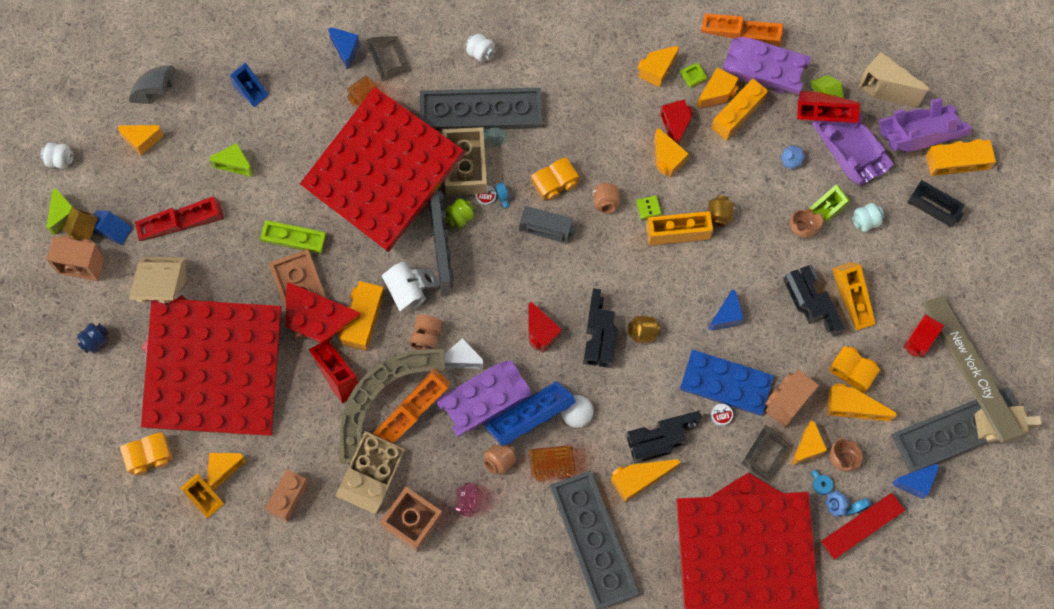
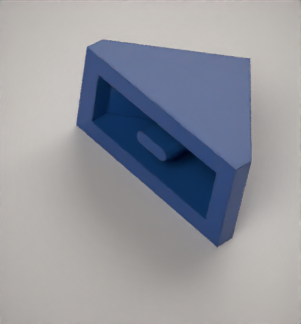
(345, 44)
(248, 85)
(111, 227)
(728, 314)
(917, 482)

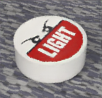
(487, 198)
(721, 415)

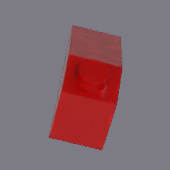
(827, 107)
(335, 370)

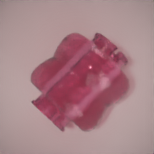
(468, 499)

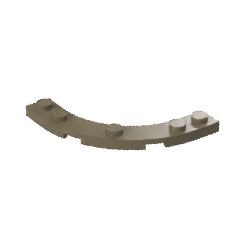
(372, 384)

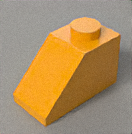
(657, 65)
(718, 89)
(668, 154)

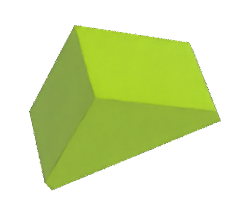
(828, 85)
(231, 160)
(831, 203)
(58, 212)

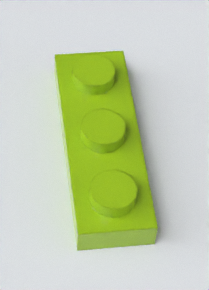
(293, 236)

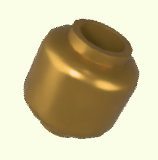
(721, 210)
(643, 329)

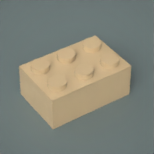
(470, 172)

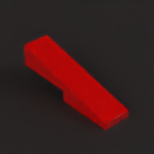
(174, 220)
(862, 526)

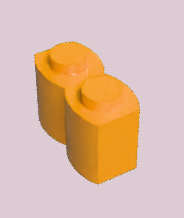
(554, 179)
(854, 369)
(146, 453)

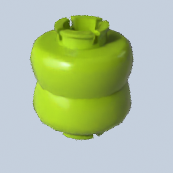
(459, 213)

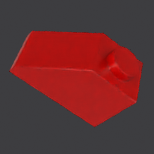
(676, 119)
(541, 329)
(922, 336)

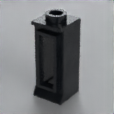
(941, 199)

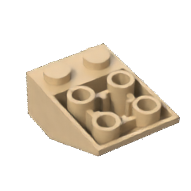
(892, 83)
(158, 279)
(370, 472)

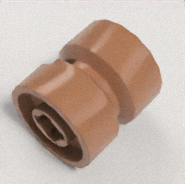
(426, 329)

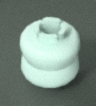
(868, 217)

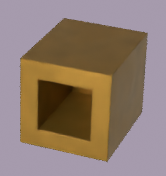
(80, 224)

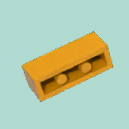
(739, 109)
(960, 157)
(679, 228)
(367, 301)

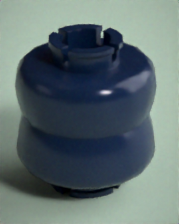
(93, 338)

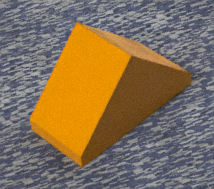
(141, 136)
(810, 445)
(222, 466)
(202, 496)

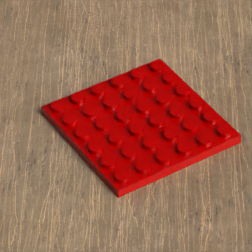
(382, 168)
(211, 367)
(747, 552)

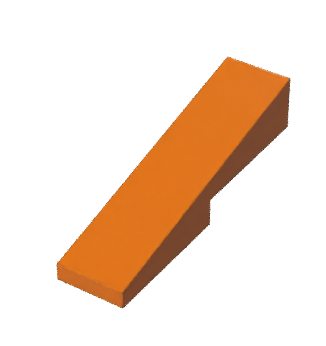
(736, 27)
(412, 407)

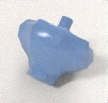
(792, 157)
(837, 503)

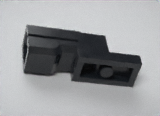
(810, 301)
(600, 323)
(659, 442)

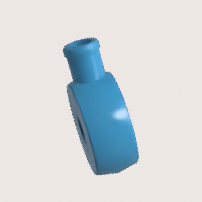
(502, 194)
(821, 479)
(858, 506)

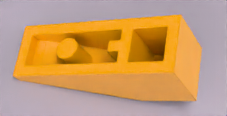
(854, 294)
(852, 403)
(638, 477)

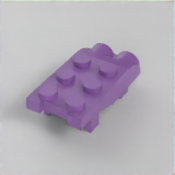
(766, 64)
(923, 127)
(854, 149)
(484, 397)

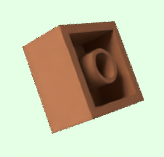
(75, 258)
(791, 397)
(411, 519)

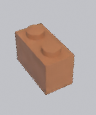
(287, 495)

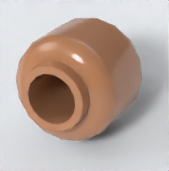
(606, 198)
(499, 458)

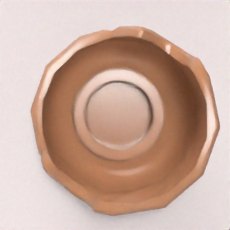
(812, 221)
(846, 463)

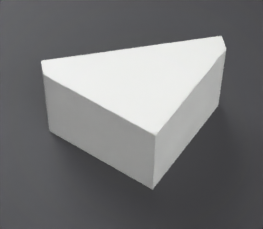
(463, 357)

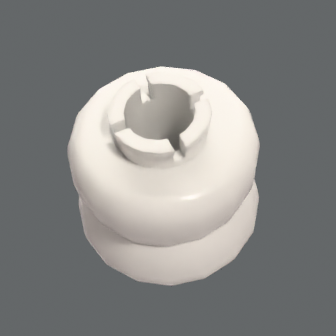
(480, 47)
(56, 155)

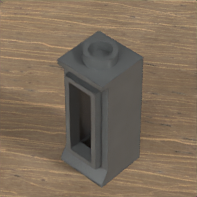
(546, 224)

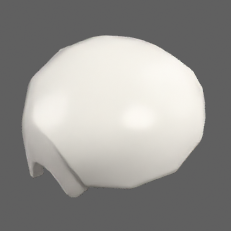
(579, 413)

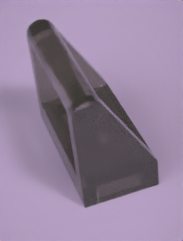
(388, 72)
(748, 462)

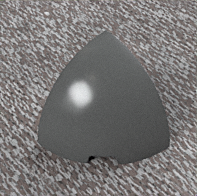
(152, 82)

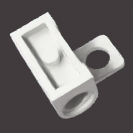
(407, 285)

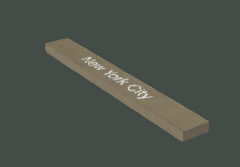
(974, 371)

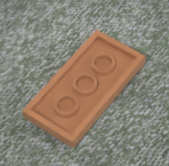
(297, 270)

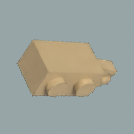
(1025, 423)

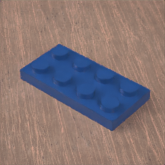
(726, 382)
(530, 413)

